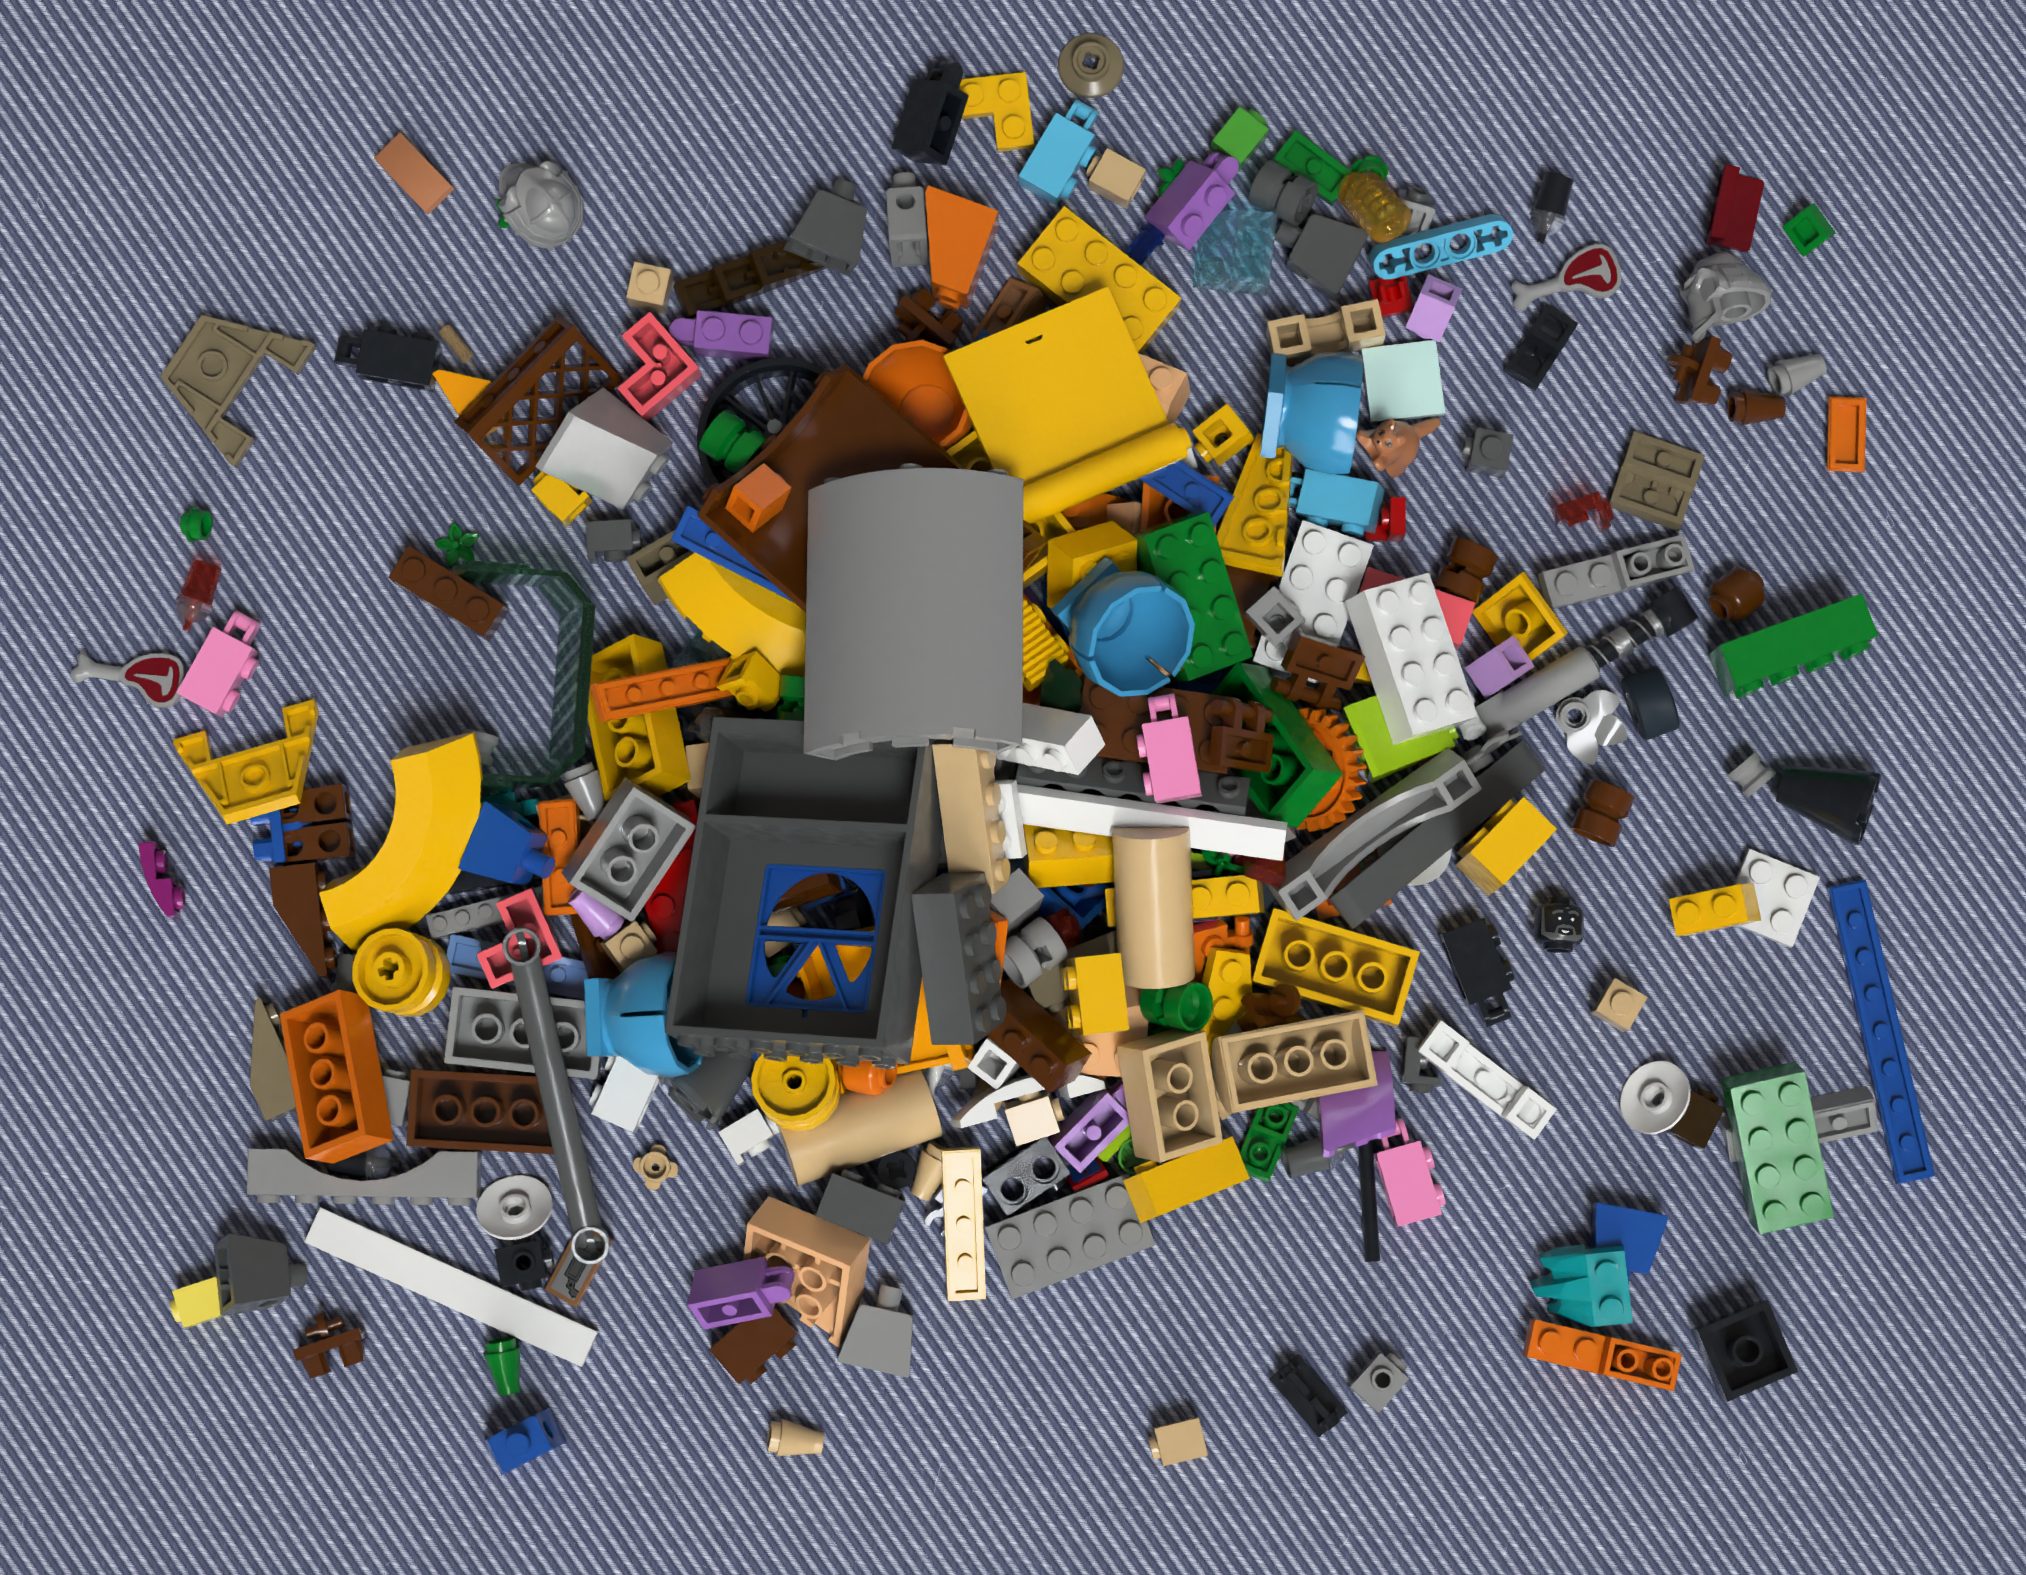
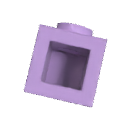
(1433, 308)
(1499, 667)

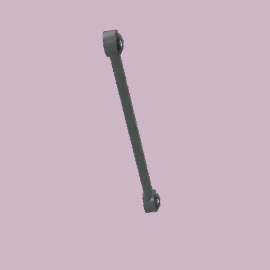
(556, 1095)

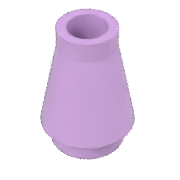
(595, 915)

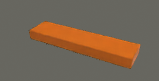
(659, 690)

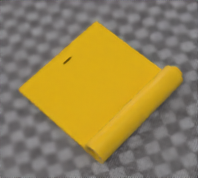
(1067, 407)

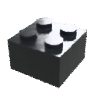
(1744, 1350)

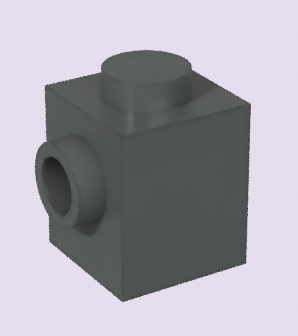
(1487, 452)

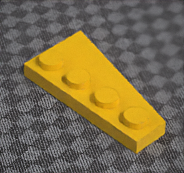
(1257, 517)

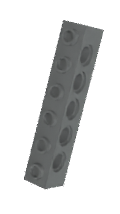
(1125, 781)

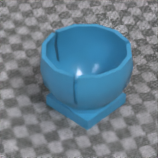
(1313, 410)
(1121, 623)
(630, 1017)

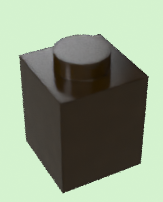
(1699, 1119)

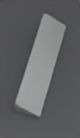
(1835, 1116)

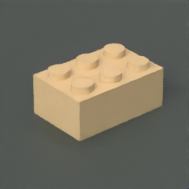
(1170, 1094)

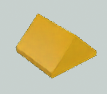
(1521, 612)

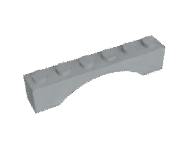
(1425, 793)
(285, 1173)

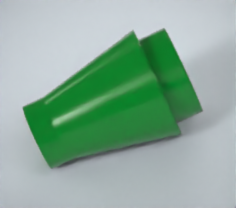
(504, 1364)

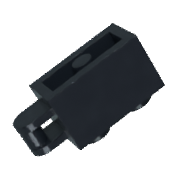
(932, 115)
(392, 357)
(1479, 968)

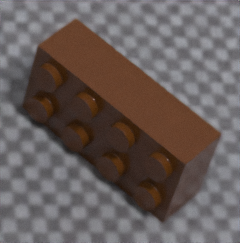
(1122, 719)
(476, 1112)

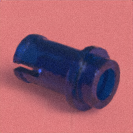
(1145, 243)

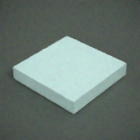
(1403, 381)

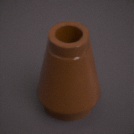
(1754, 407)

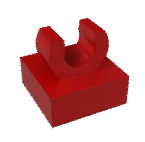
(1392, 296)

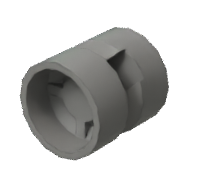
(1035, 949)

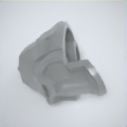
(540, 203)
(1723, 293)

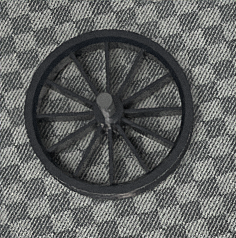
(738, 381)

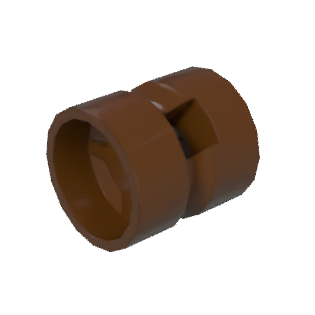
(1466, 569)
(1603, 809)

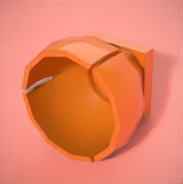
(922, 389)

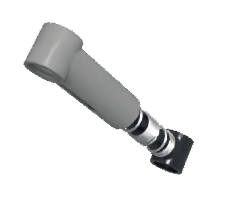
(1582, 666)

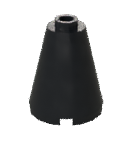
(1829, 797)

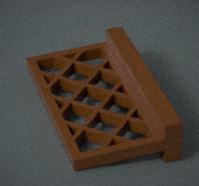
(514, 385)

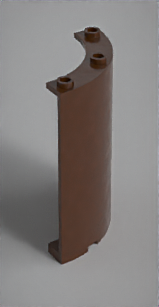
(836, 434)

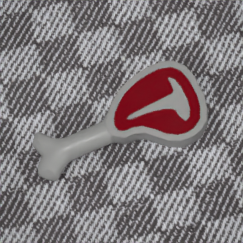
(1590, 270)
(153, 674)

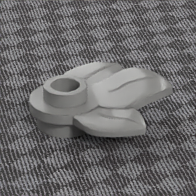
(1595, 727)
(1480, 756)

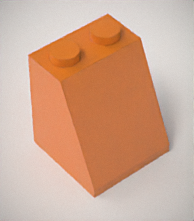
(958, 245)

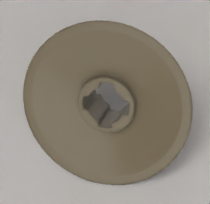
(1084, 80)

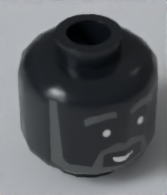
(1558, 925)

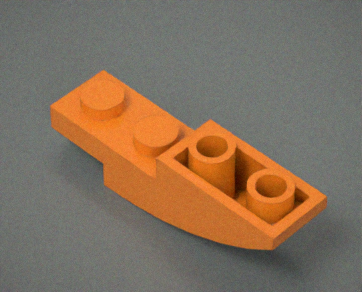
(1602, 1354)

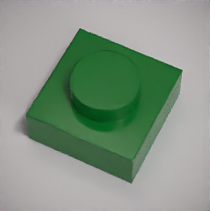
(1808, 229)

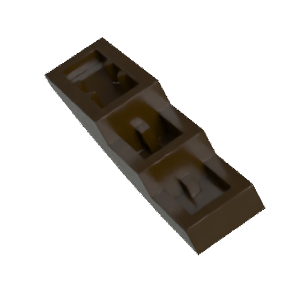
(742, 279)

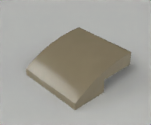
(1656, 480)

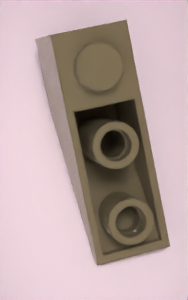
(269, 1064)

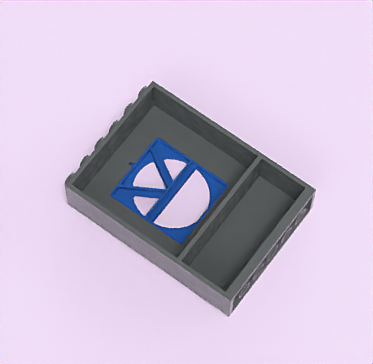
(760, 830)

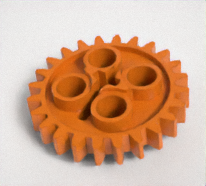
(1339, 797)

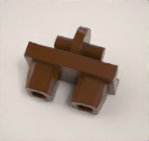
(920, 325)
(1694, 370)
(1271, 1009)
(314, 1354)

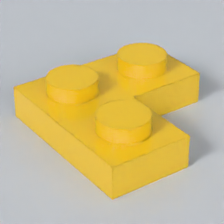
(1008, 102)

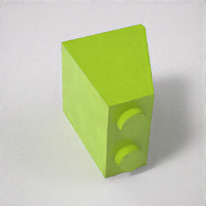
(1380, 754)

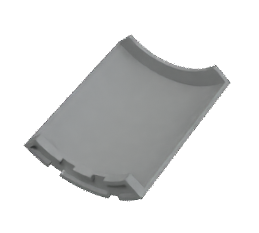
(914, 611)

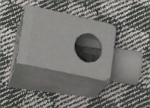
(907, 222)
(880, 1336)

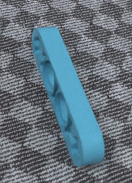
(1440, 241)

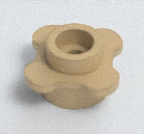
(656, 1156)

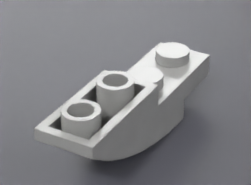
(1616, 572)

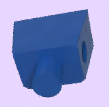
(506, 847)
(1633, 1228)
(525, 1441)

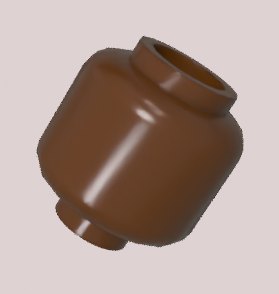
(1736, 594)

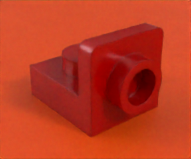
(1391, 522)

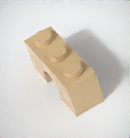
(1347, 330)

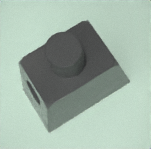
(830, 229)
(1322, 252)
(254, 1274)

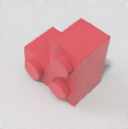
(664, 372)
(516, 911)

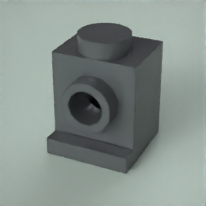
(612, 540)

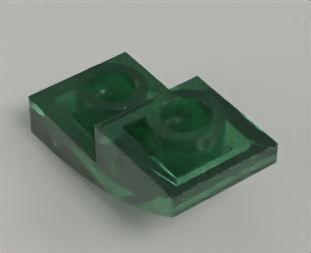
(1061, 688)

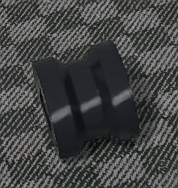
(900, 1173)

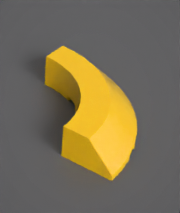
(738, 613)
(426, 841)

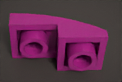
(165, 891)

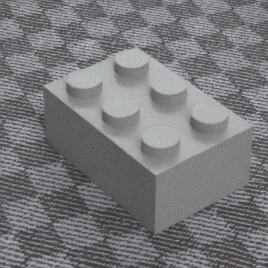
(628, 849)

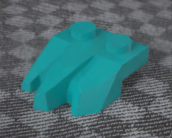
(1586, 1285)

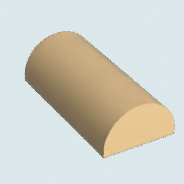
(1154, 906)
(1293, 1062)
(864, 1129)

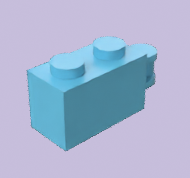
(1060, 155)
(1338, 501)

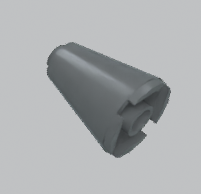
(710, 1087)

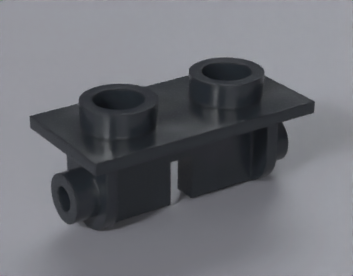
(1308, 1395)

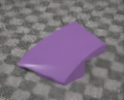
(1359, 1113)

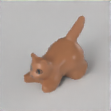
(1395, 443)

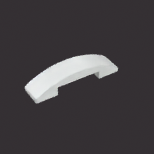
(1485, 1080)
(983, 1109)

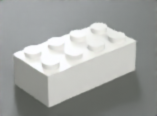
(1317, 581)
(1411, 658)

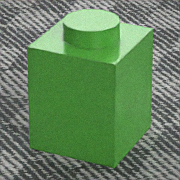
(1241, 136)

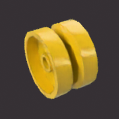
(401, 972)
(800, 1107)

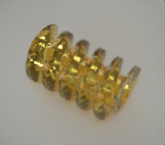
(1374, 206)

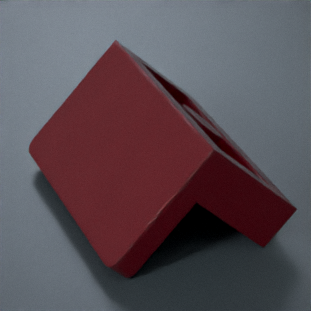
(1734, 210)

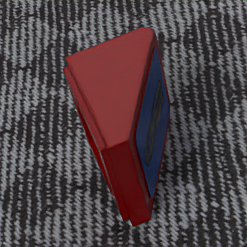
(1088, 1177)

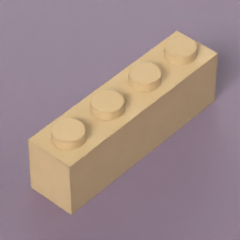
(971, 812)

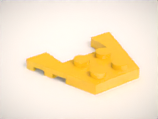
(258, 777)

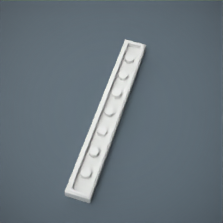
(1101, 814)
(451, 1287)

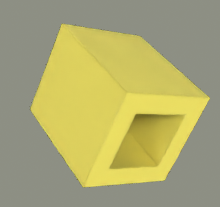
(196, 1303)

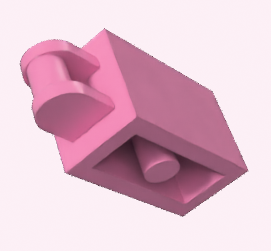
(222, 666)
(1169, 754)
(1408, 1179)

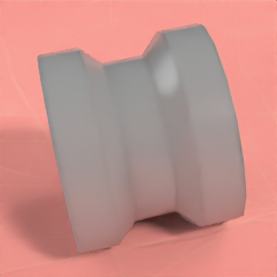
(486, 743)
(1751, 774)

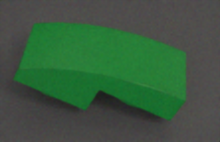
(1266, 1139)

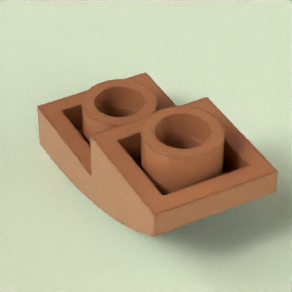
(414, 173)

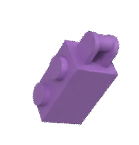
(1194, 199)
(726, 335)
(1092, 1126)
(738, 1292)

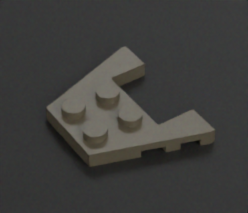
(215, 368)

